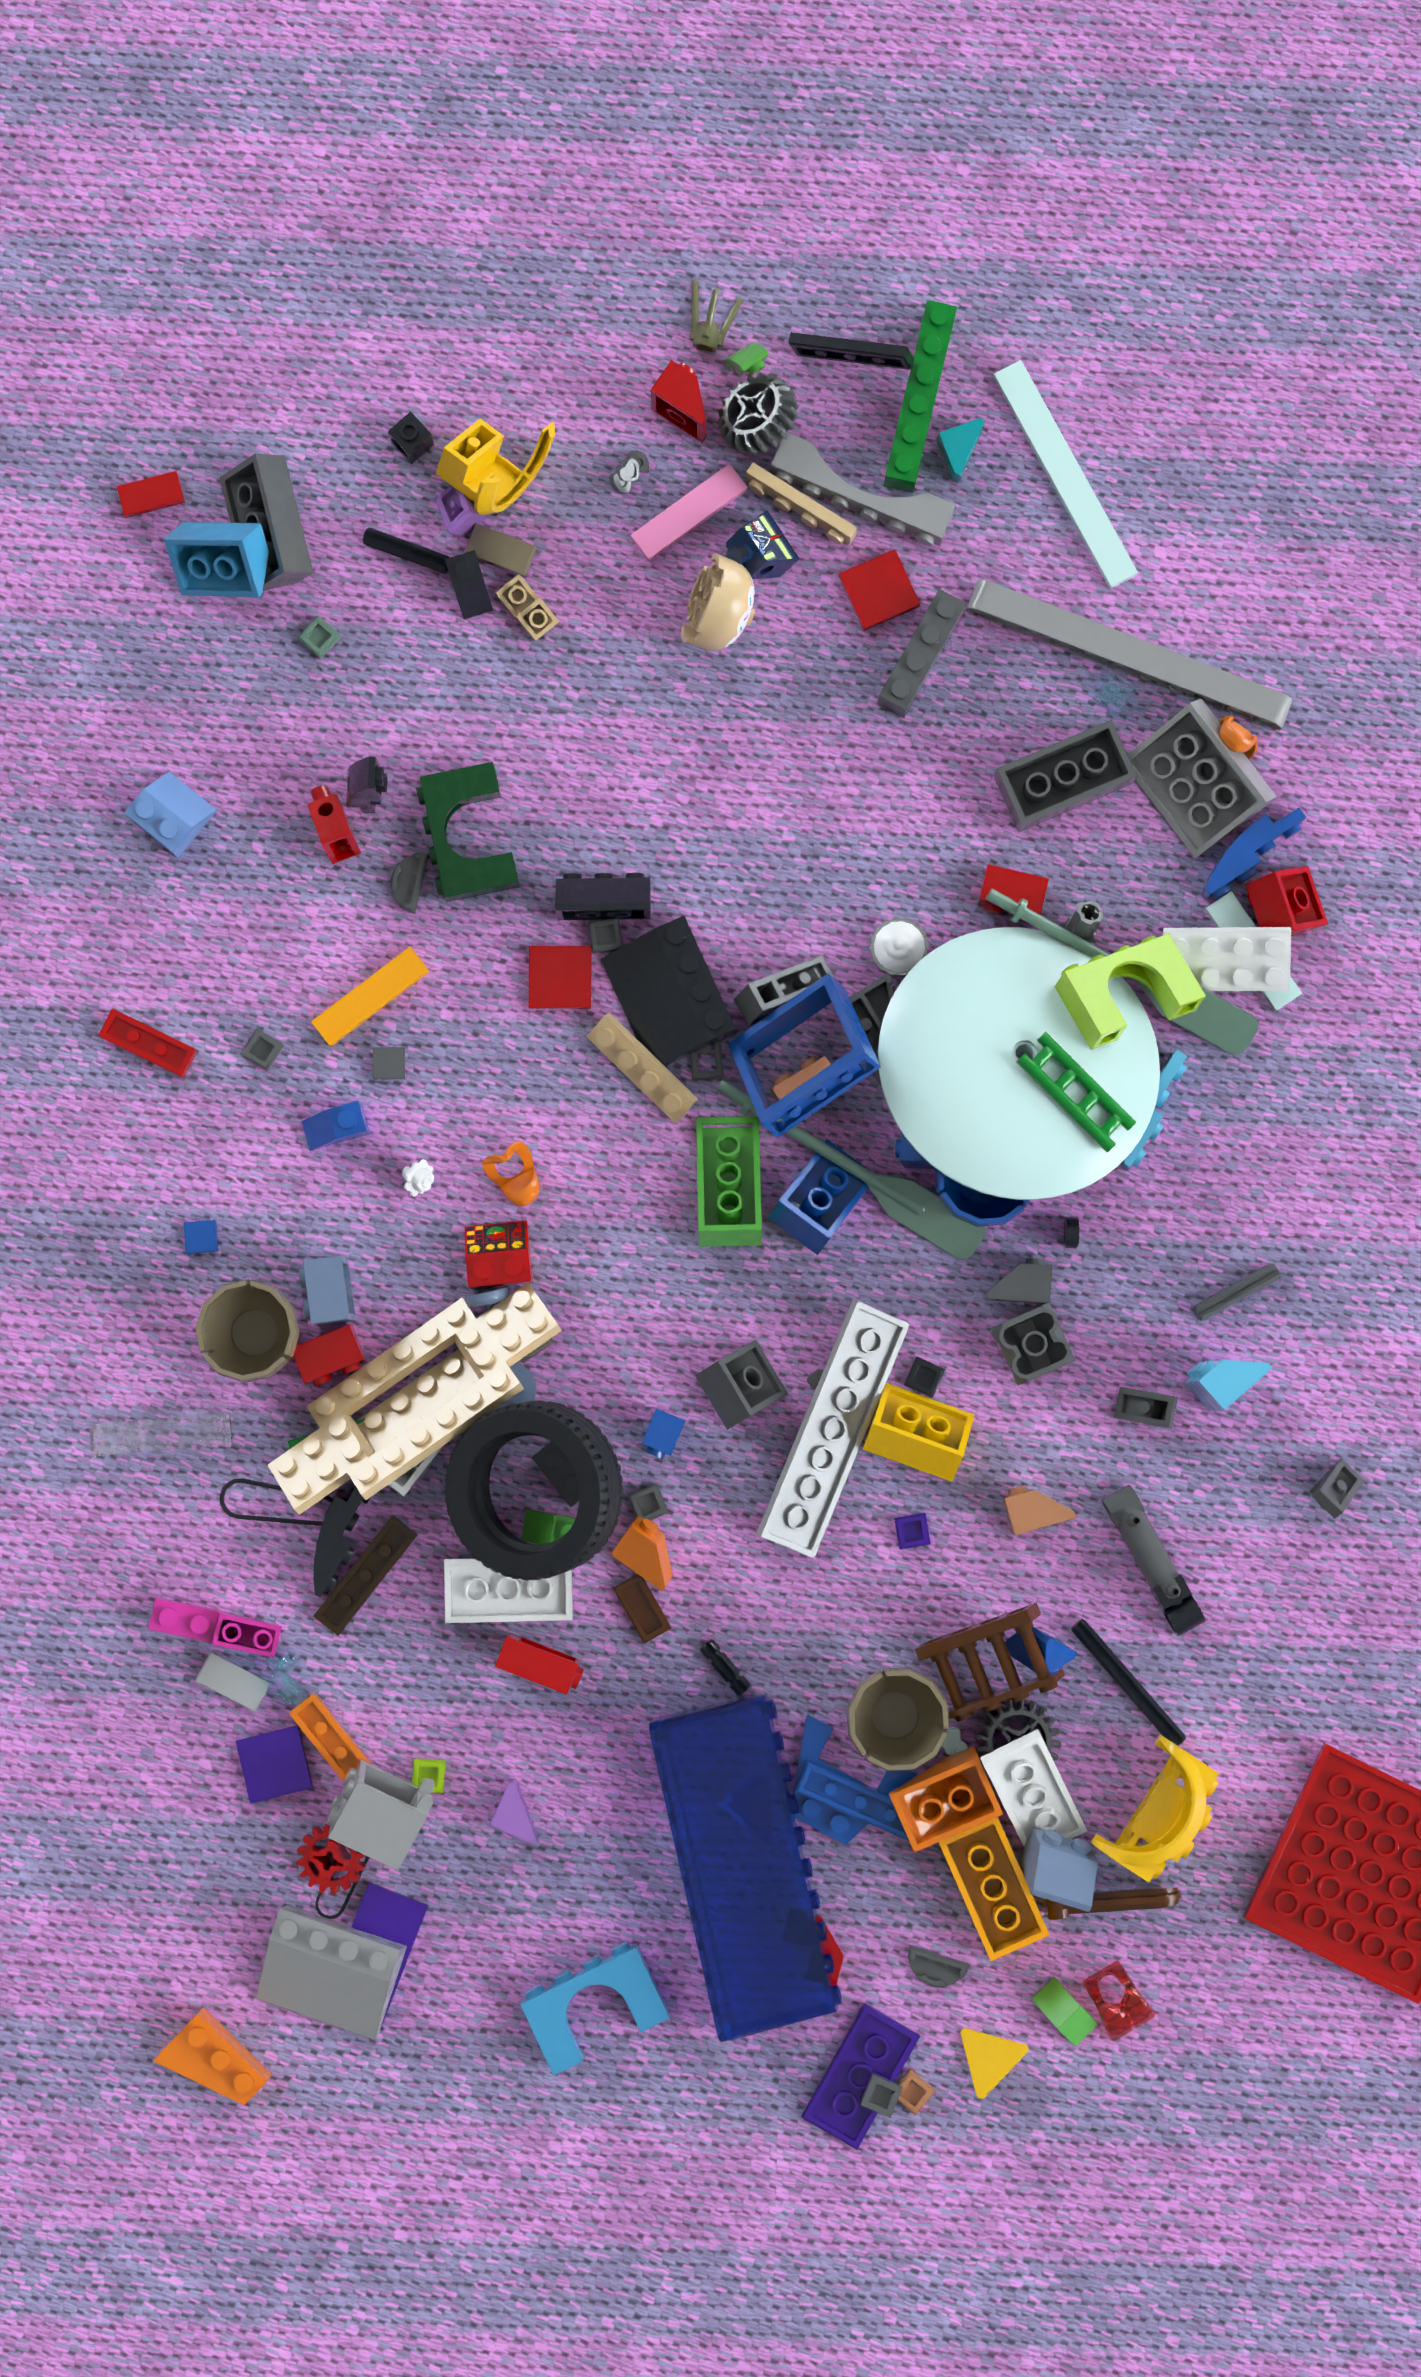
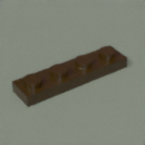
(365, 1575)

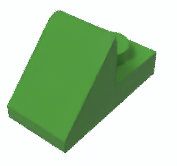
(545, 1527)

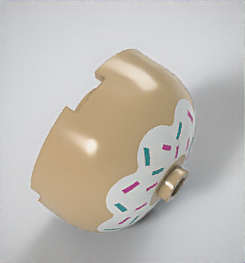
(719, 605)

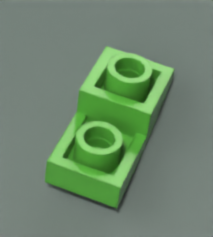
(748, 359)

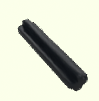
(405, 550)

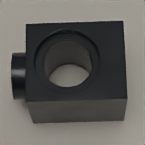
(411, 437)

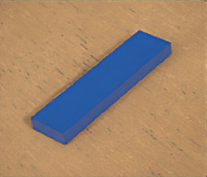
(850, 1798)

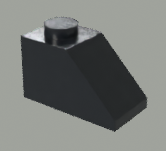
(468, 584)

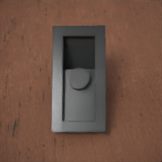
(1145, 1407)
(1337, 1488)

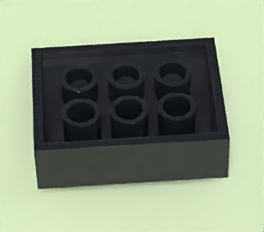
(668, 992)

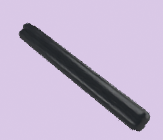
(1128, 1682)

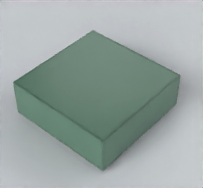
(319, 637)

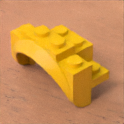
(1166, 1816)

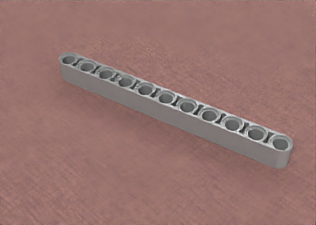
(1129, 653)

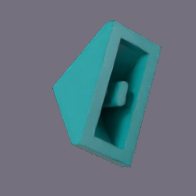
(958, 444)

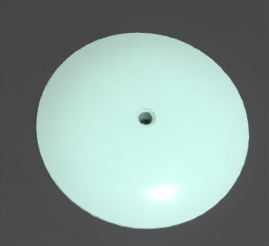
(956, 1077)

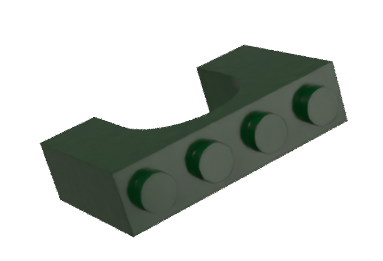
(443, 796)

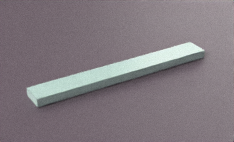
(1065, 474)

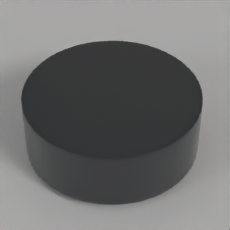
(1071, 1232)

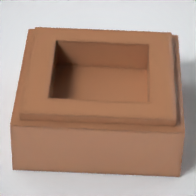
(914, 2092)

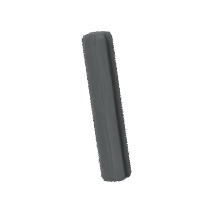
(1236, 1292)

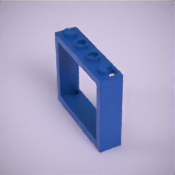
(823, 1086)

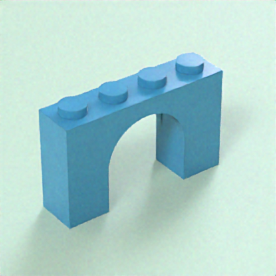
(622, 1971)

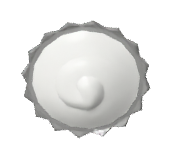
(898, 946)

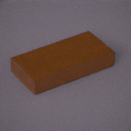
(642, 1608)

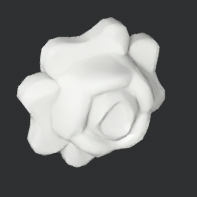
(418, 1177)

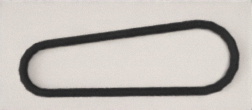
(261, 1518)

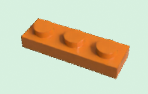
(328, 1735)

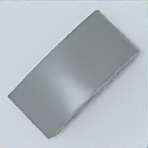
(232, 1681)

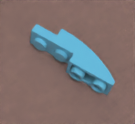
(1171, 1071)

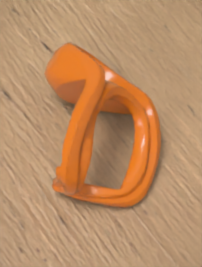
(1237, 737)
(522, 1188)

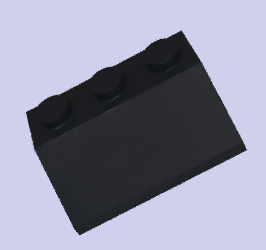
(603, 897)

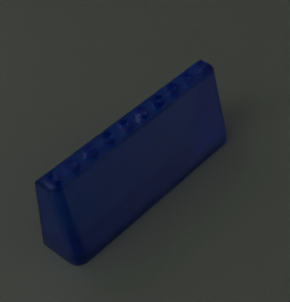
(744, 1866)

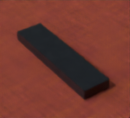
(851, 351)

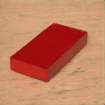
(150, 494)

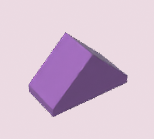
(458, 512)
(513, 1815)

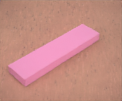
(689, 512)

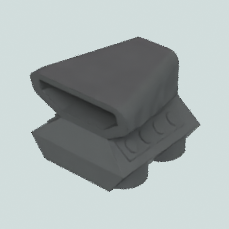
(1033, 1344)

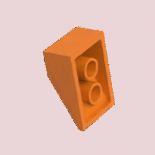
(945, 1800)

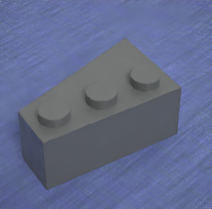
(870, 1008)

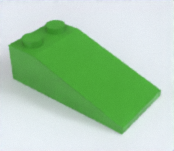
(729, 1182)

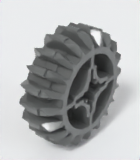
(757, 414)
(996, 1722)

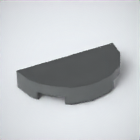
(408, 880)
(935, 1968)

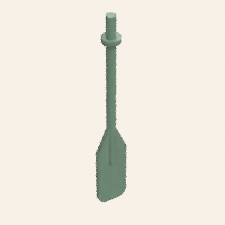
(1212, 1020)
(899, 1196)

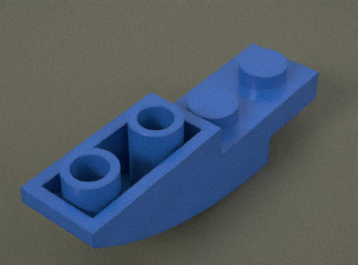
(1241, 856)

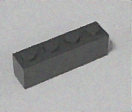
(921, 653)

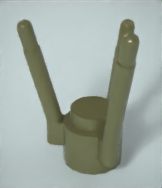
(707, 336)

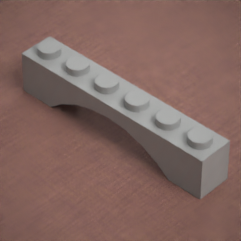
(920, 515)

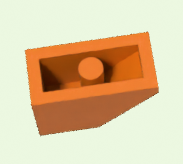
(645, 1552)

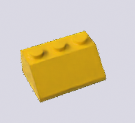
(919, 1432)

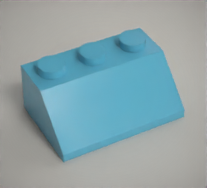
(1224, 1381)

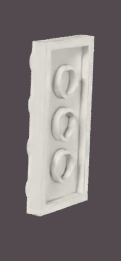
(1236, 957)
(486, 1596)
(1032, 1788)

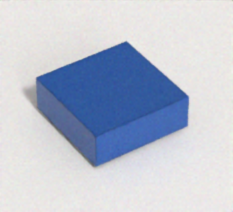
(201, 1237)

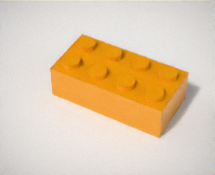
(993, 1889)

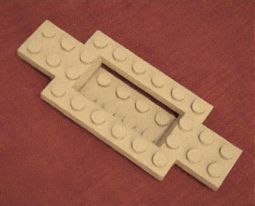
(423, 1412)

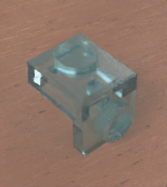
(289, 1688)

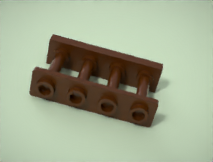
(993, 1631)

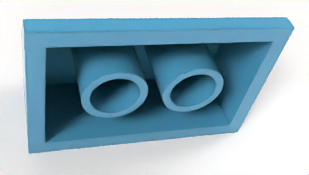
(218, 558)

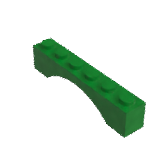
(920, 396)

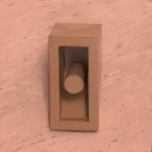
(1033, 1510)

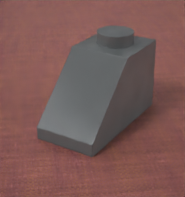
(1024, 1284)

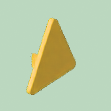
(990, 2058)

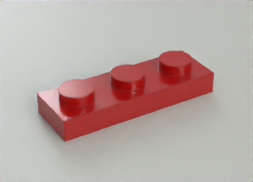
(147, 1043)

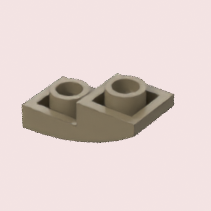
(501, 549)

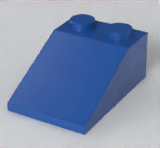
(818, 1201)

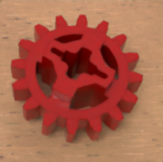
(317, 1855)

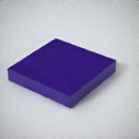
(274, 1764)

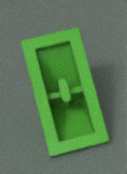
(1064, 2011)

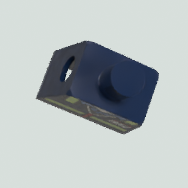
(762, 548)

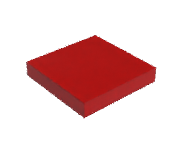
(879, 590)
(560, 977)

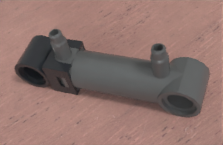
(1153, 1560)

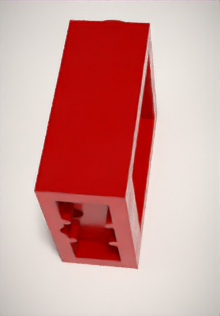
(539, 1664)

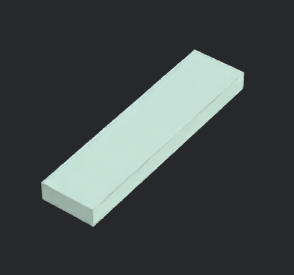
(1230, 913)

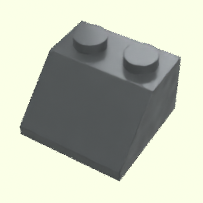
(741, 1384)

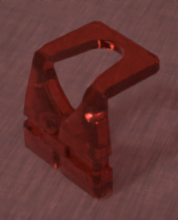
(1121, 2017)

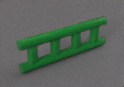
(1056, 1091)

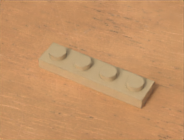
(789, 498)
(642, 1067)

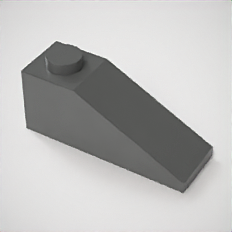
(773, 991)

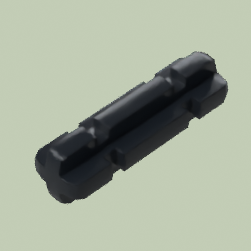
(725, 1667)

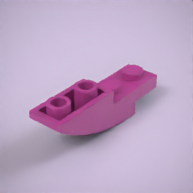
(215, 1627)

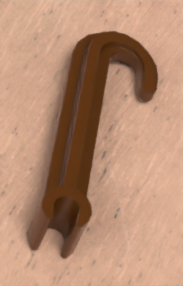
(1119, 1901)

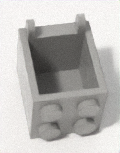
(379, 1813)

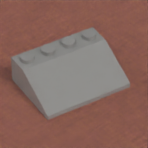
(1197, 779)
(329, 1971)

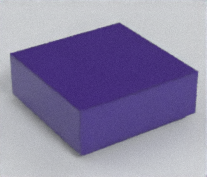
(912, 1531)

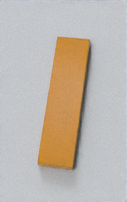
(370, 996)

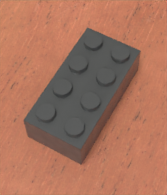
(1065, 776)

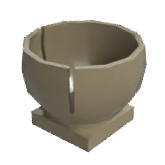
(247, 1330)
(897, 1719)

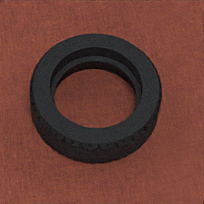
(472, 1507)

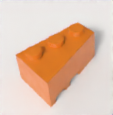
(214, 2059)

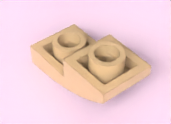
(527, 607)

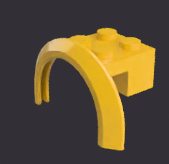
(483, 475)

